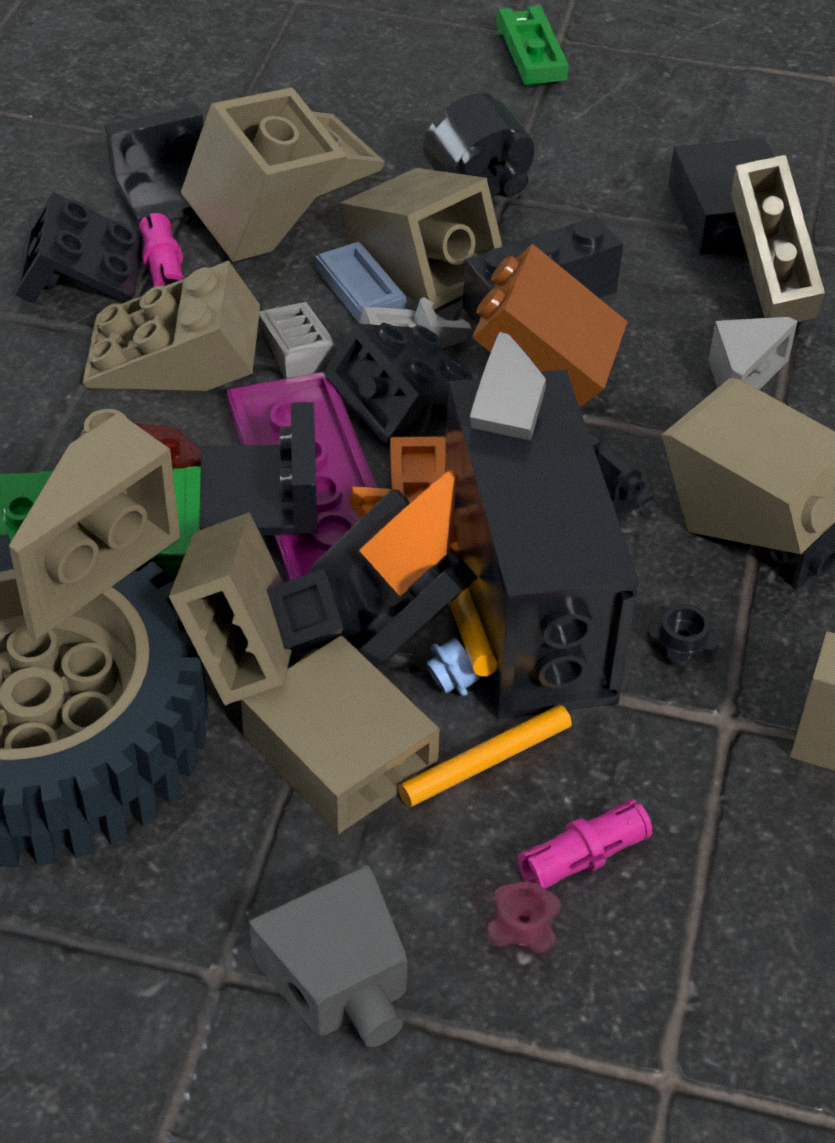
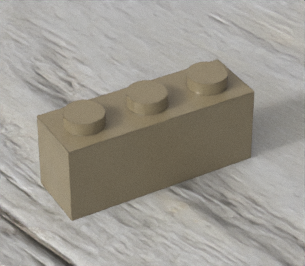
(777, 240)

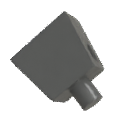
(336, 957)

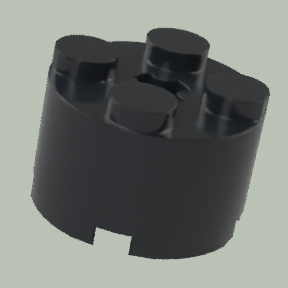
(481, 141)

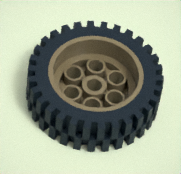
(94, 715)

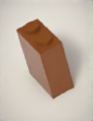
(552, 321)

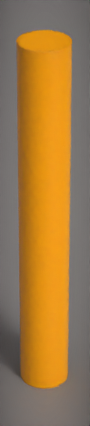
(473, 635)
(484, 756)

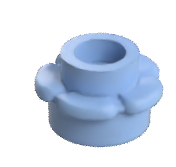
(451, 667)

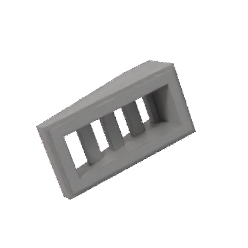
(297, 339)

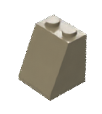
(259, 169)
(424, 229)
(753, 469)

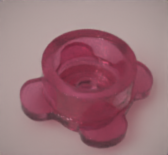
(524, 900)

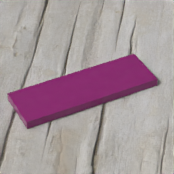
(339, 459)

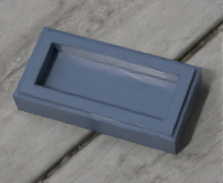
(358, 279)

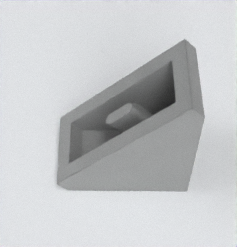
(750, 349)

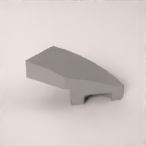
(448, 331)
(508, 392)

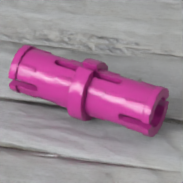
(161, 251)
(585, 844)

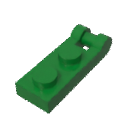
(532, 45)

